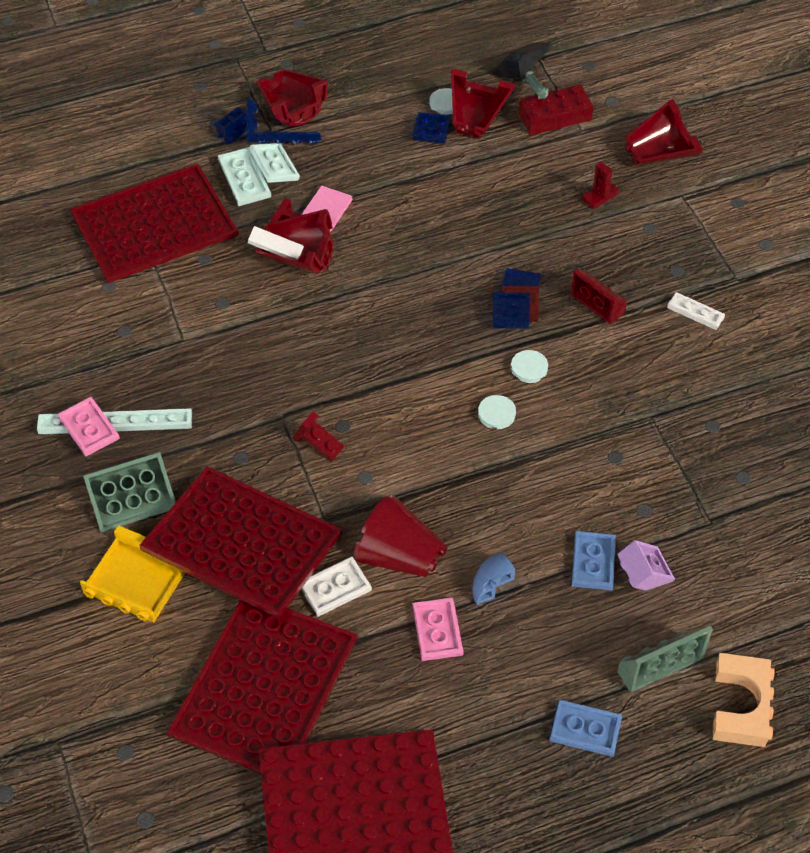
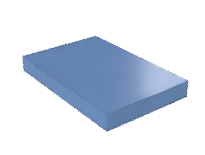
(593, 560)
(586, 728)

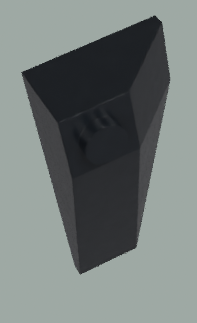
(522, 60)

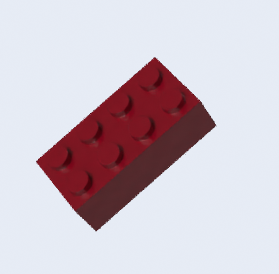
(558, 110)

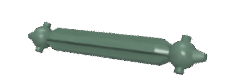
(535, 85)

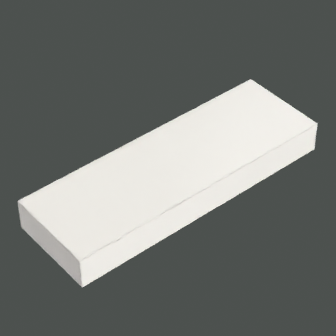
(275, 244)
(696, 311)

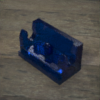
(232, 125)

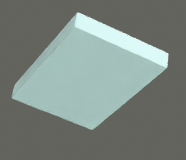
(274, 162)

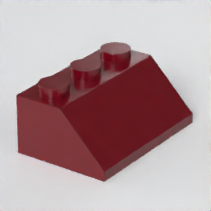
(597, 296)

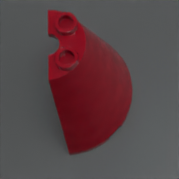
(293, 96)
(476, 104)
(662, 138)
(312, 232)
(398, 540)

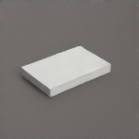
(335, 586)

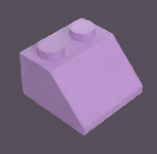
(645, 566)

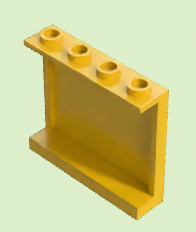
(132, 578)

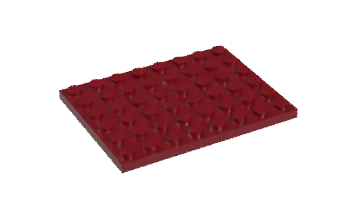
(153, 223)
(241, 541)
(262, 684)
(356, 796)

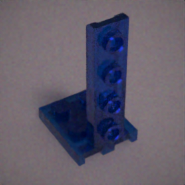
(277, 137)

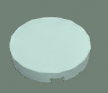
(442, 101)
(529, 366)
(497, 412)

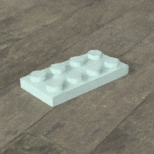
(244, 176)

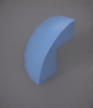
(492, 573)

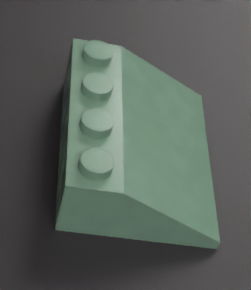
(130, 492)
(664, 658)

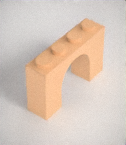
(756, 676)

